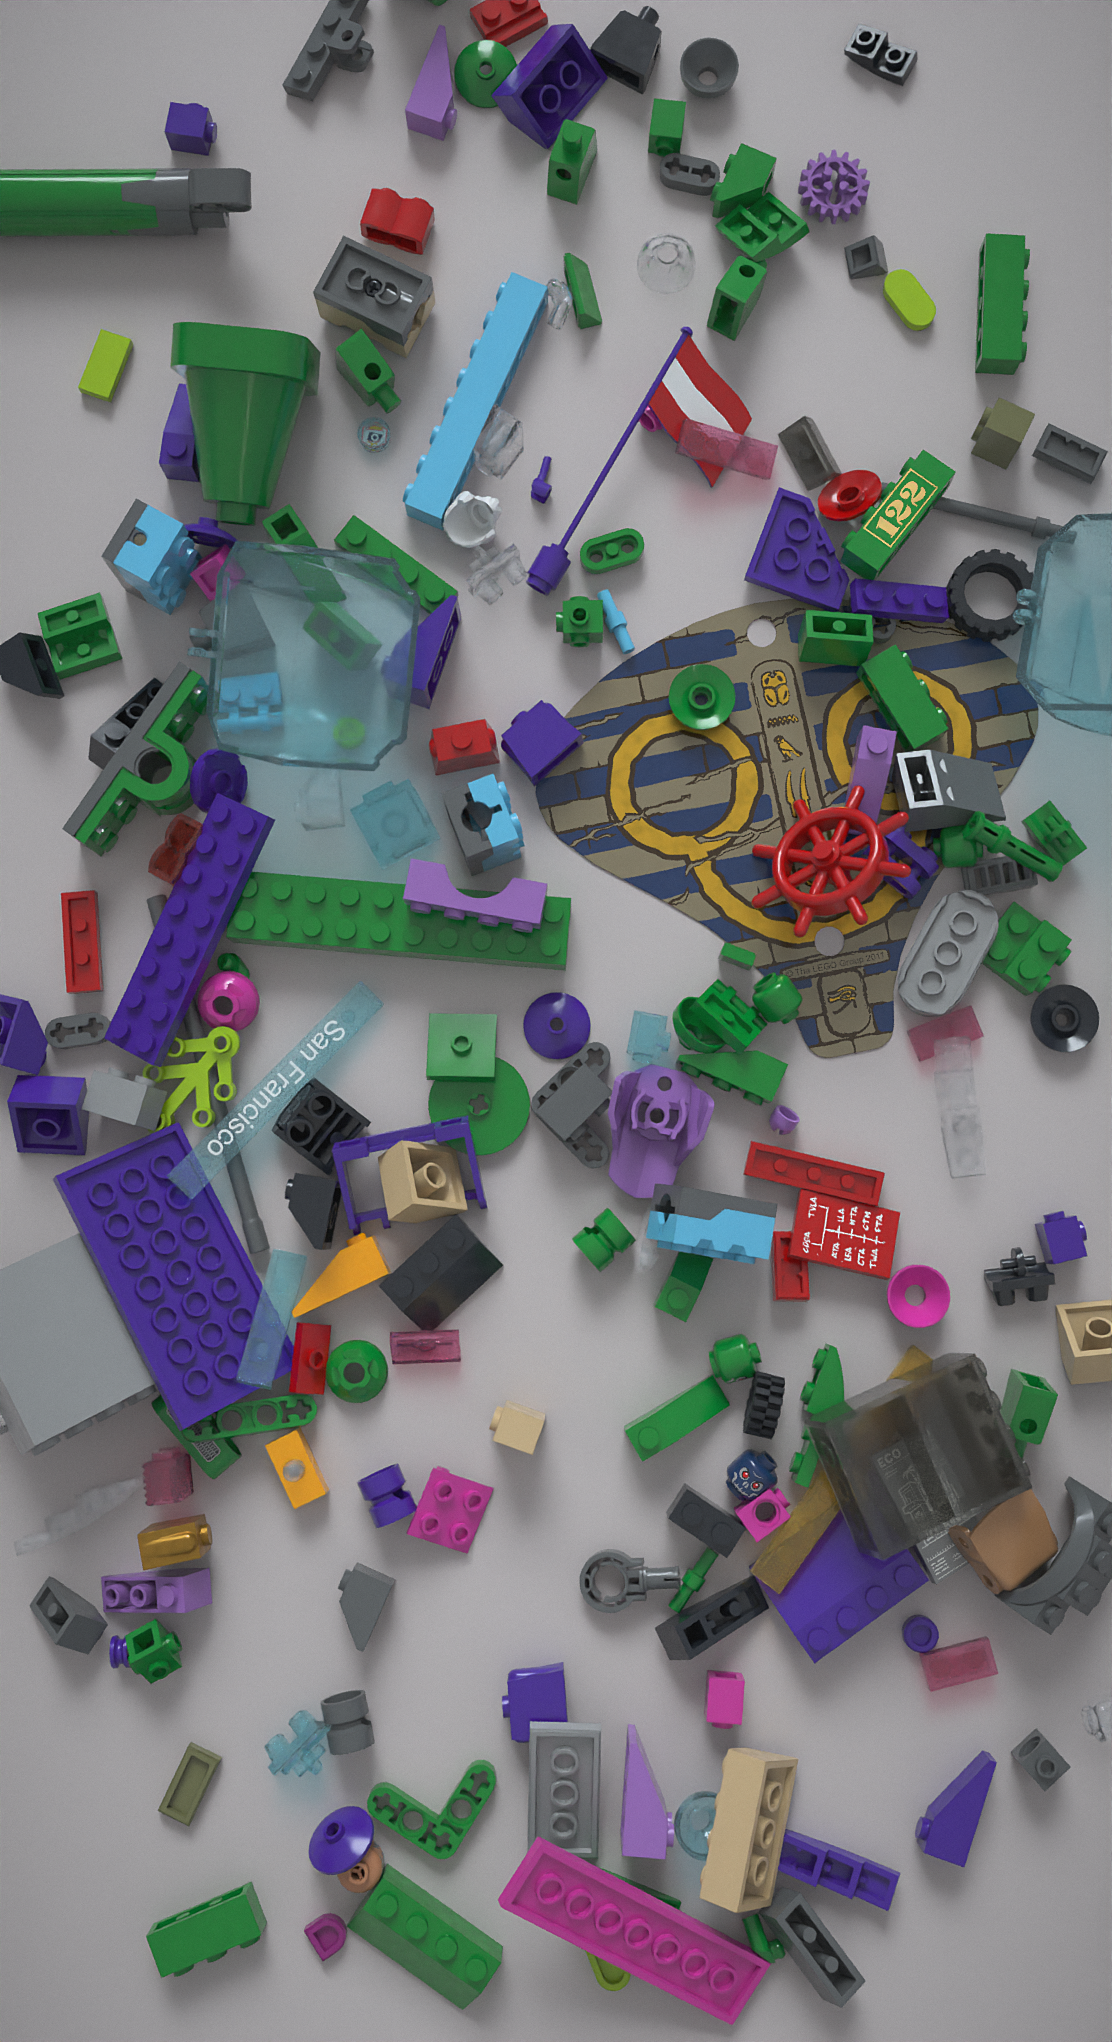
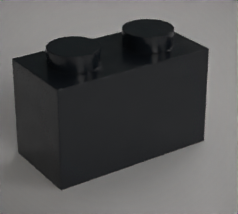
(705, 1520)

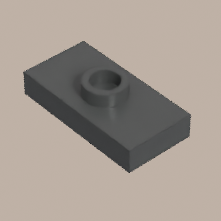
(1069, 453)

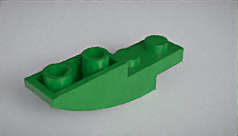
(818, 1395)

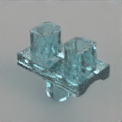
(287, 1755)

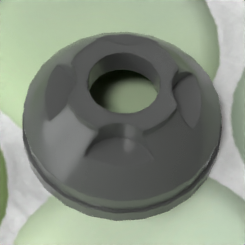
(710, 56)

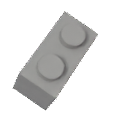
(123, 1099)

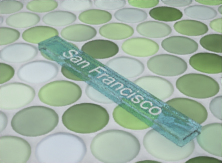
(275, 1090)

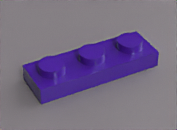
(899, 600)

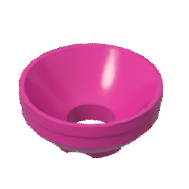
(241, 993)
(935, 1291)

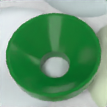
(684, 1019)
(371, 1360)

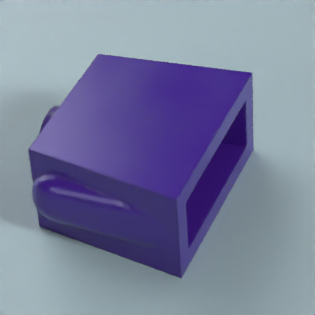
(540, 741)
(534, 1696)

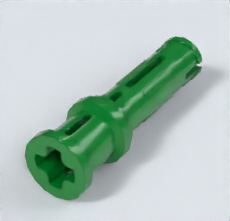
(999, 840)

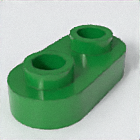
(610, 549)

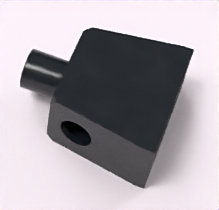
(629, 48)

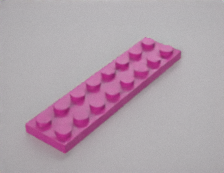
(633, 1930)

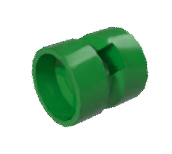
(603, 1239)

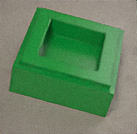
(737, 956)

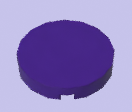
(217, 773)

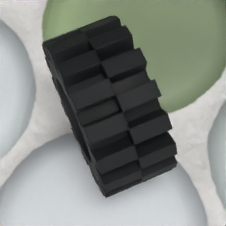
(764, 1405)

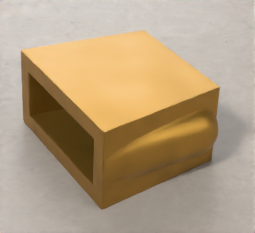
(174, 1541)

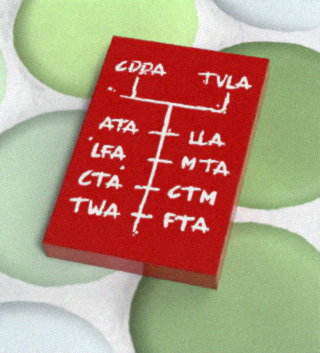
(843, 1234)

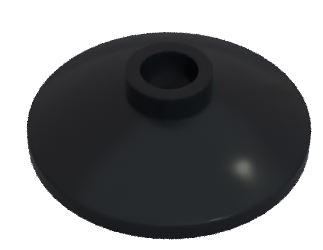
(1078, 1009)

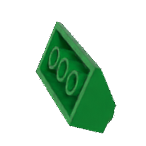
(427, 1938)

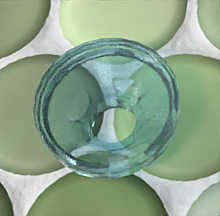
(692, 1840)

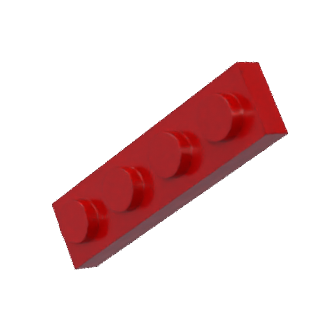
(813, 1173)

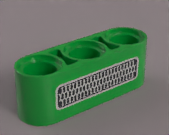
(211, 1456)

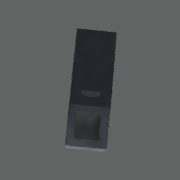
(112, 733)

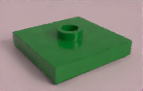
(461, 1047)

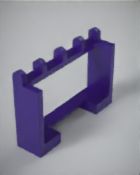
(363, 1146)

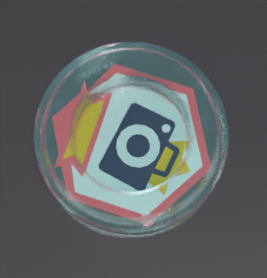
(374, 434)

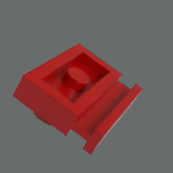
(508, 19)

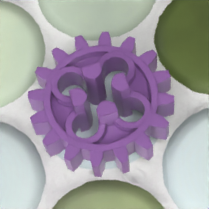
(820, 174)

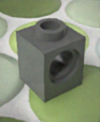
(1040, 1759)

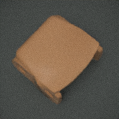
(1008, 1542)

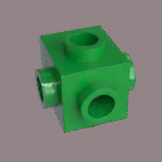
(581, 621)
(153, 1651)

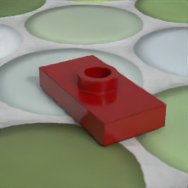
(789, 1275)
(310, 1358)

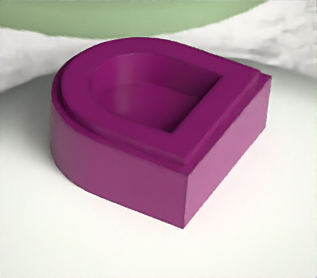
(327, 1934)

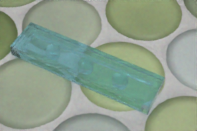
(271, 1319)

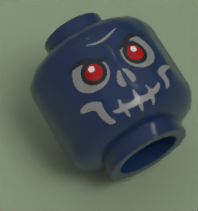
(751, 1474)

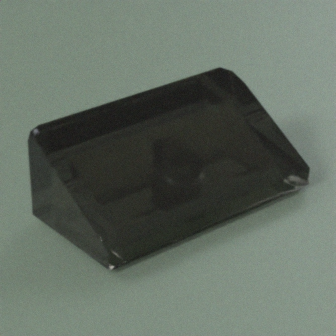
(809, 453)

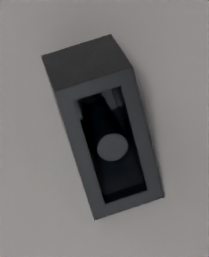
(28, 666)

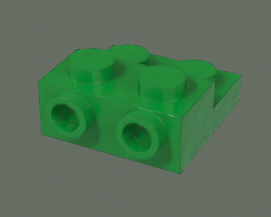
(1026, 950)

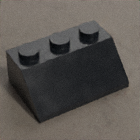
(441, 1274)

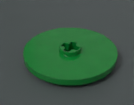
(491, 1128)

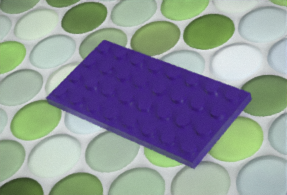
(170, 1271)

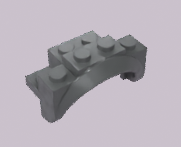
(1079, 1569)

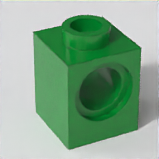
(666, 127)

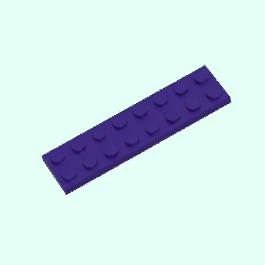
(189, 930)

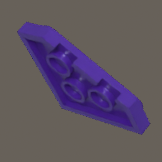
(797, 555)

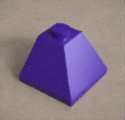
(21, 1036)

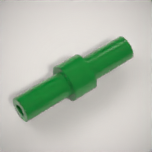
(693, 1580)

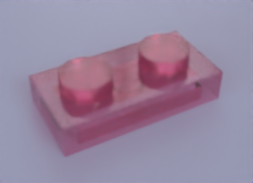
(958, 1663)

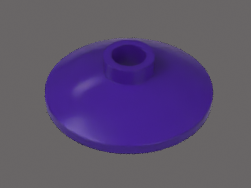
(209, 534)
(558, 1043)
(341, 1840)

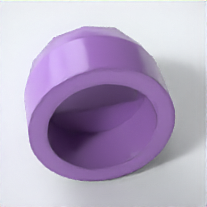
(784, 1119)

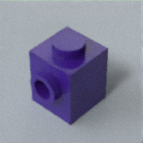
(190, 128)
(1061, 1238)

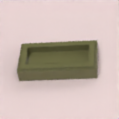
(189, 1783)

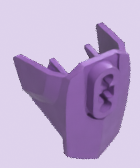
(649, 1150)

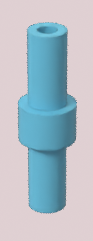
(616, 622)

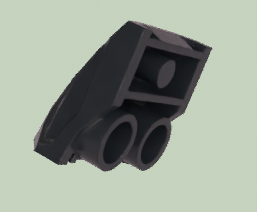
(317, 1121)

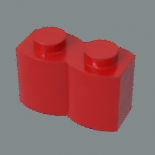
(397, 220)

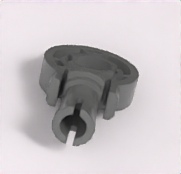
(648, 1580)

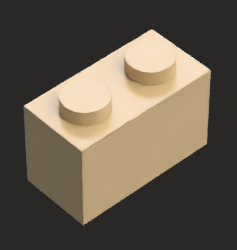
(517, 1426)

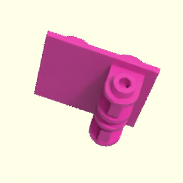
(449, 1510)

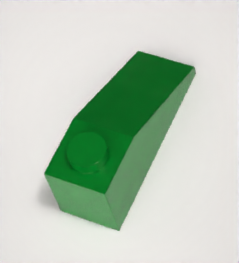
(676, 1417)

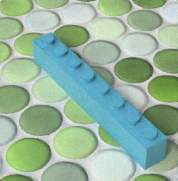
(479, 388)

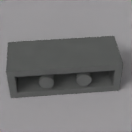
(812, 1947)

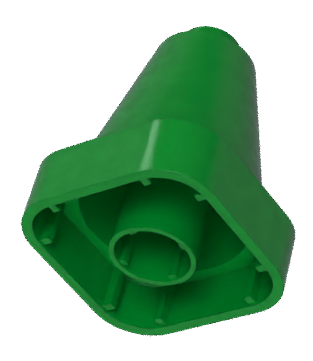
(243, 408)

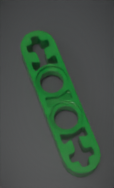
(249, 1421)

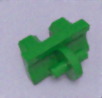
(1054, 833)

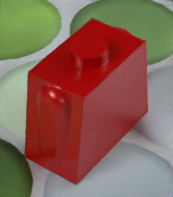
(463, 747)

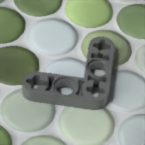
(546, 1093)

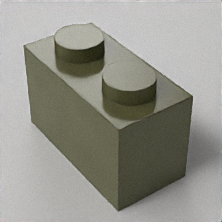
(1001, 432)

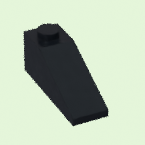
(711, 1620)

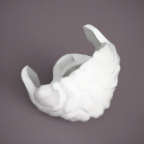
(471, 519)

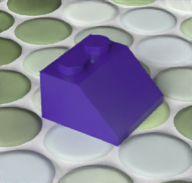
(49, 1114)

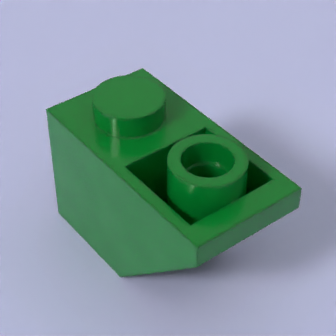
(745, 180)

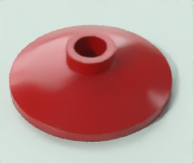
(849, 495)

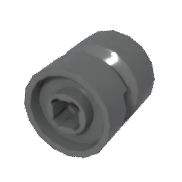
(349, 1728)

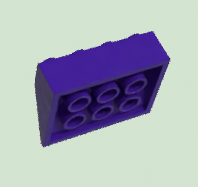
(841, 1590)

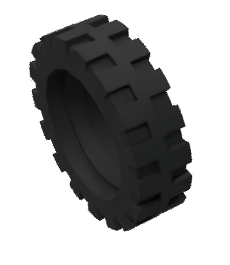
(961, 612)

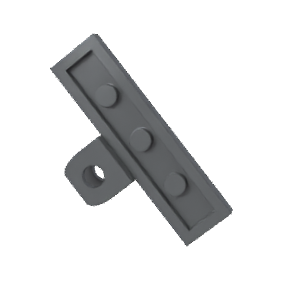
(332, 40)

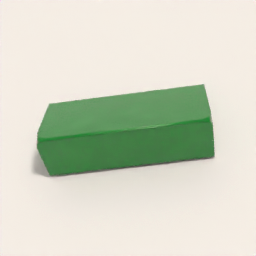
(581, 291)

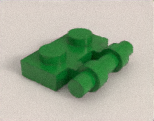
(728, 1016)

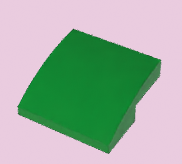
(763, 228)
(79, 636)

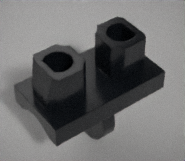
(1019, 1273)

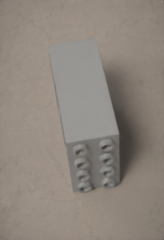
(63, 1348)

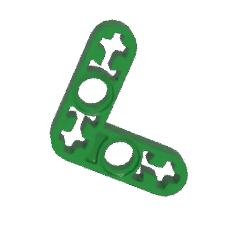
(445, 1820)

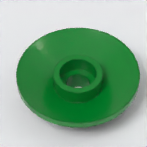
(474, 85)
(707, 682)

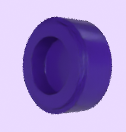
(920, 1633)

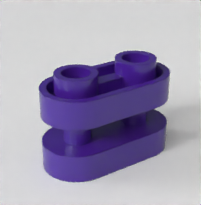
(920, 860)

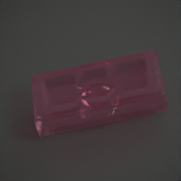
(953, 1025)
(425, 1347)

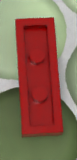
(82, 942)

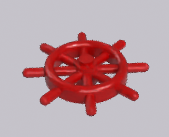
(830, 861)

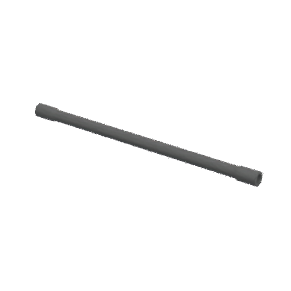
(251, 1222)

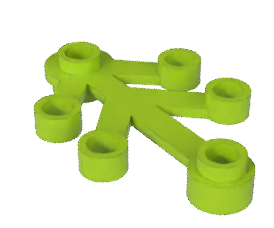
(197, 1075)

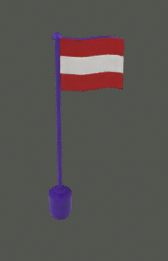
(681, 390)

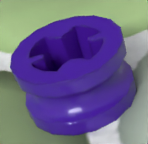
(118, 1652)

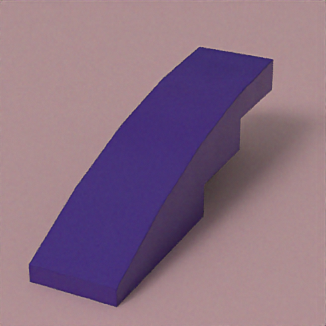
(837, 1869)

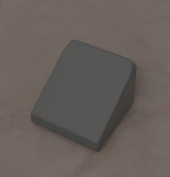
(866, 258)

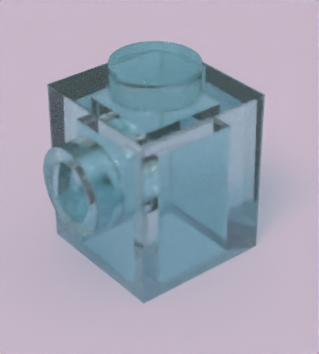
(648, 1037)

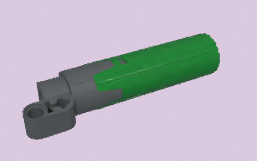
(120, 201)

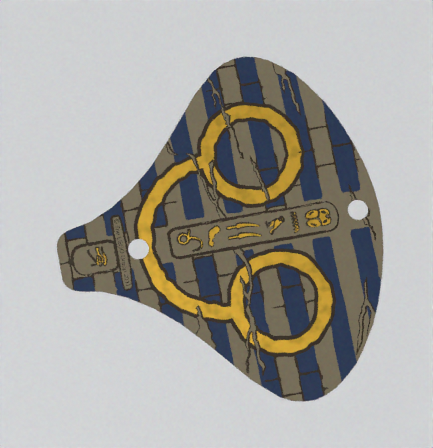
(689, 804)

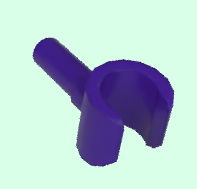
(540, 489)

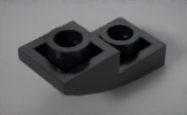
(874, 53)

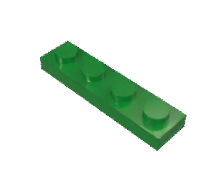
(362, 539)

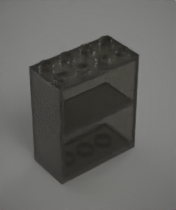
(918, 1454)

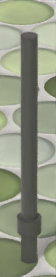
(1038, 527)

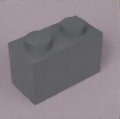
(575, 1103)

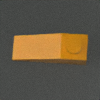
(349, 1270)

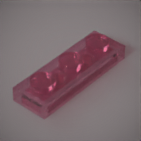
(726, 449)

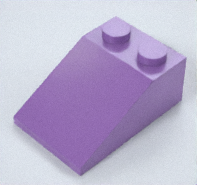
(644, 1819)

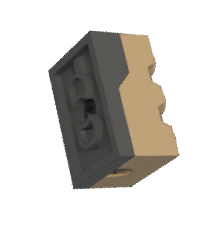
(375, 295)

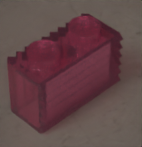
(168, 1476)

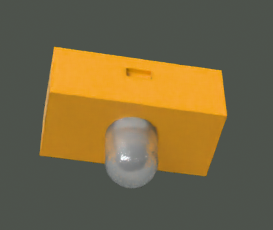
(297, 1468)

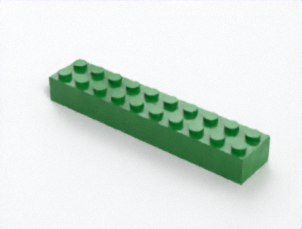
(376, 921)

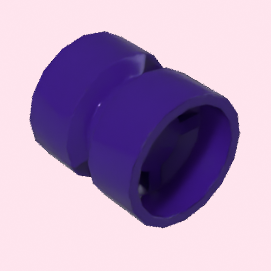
(387, 1495)

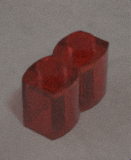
(172, 855)

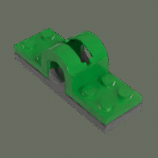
(146, 749)

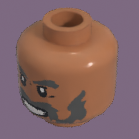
(368, 1873)

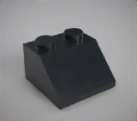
(315, 1207)

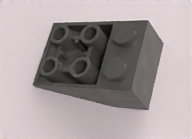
(944, 789)

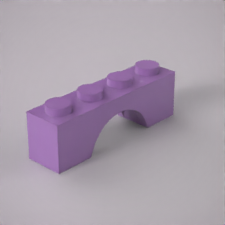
(518, 904)

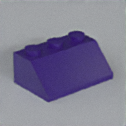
(550, 84)

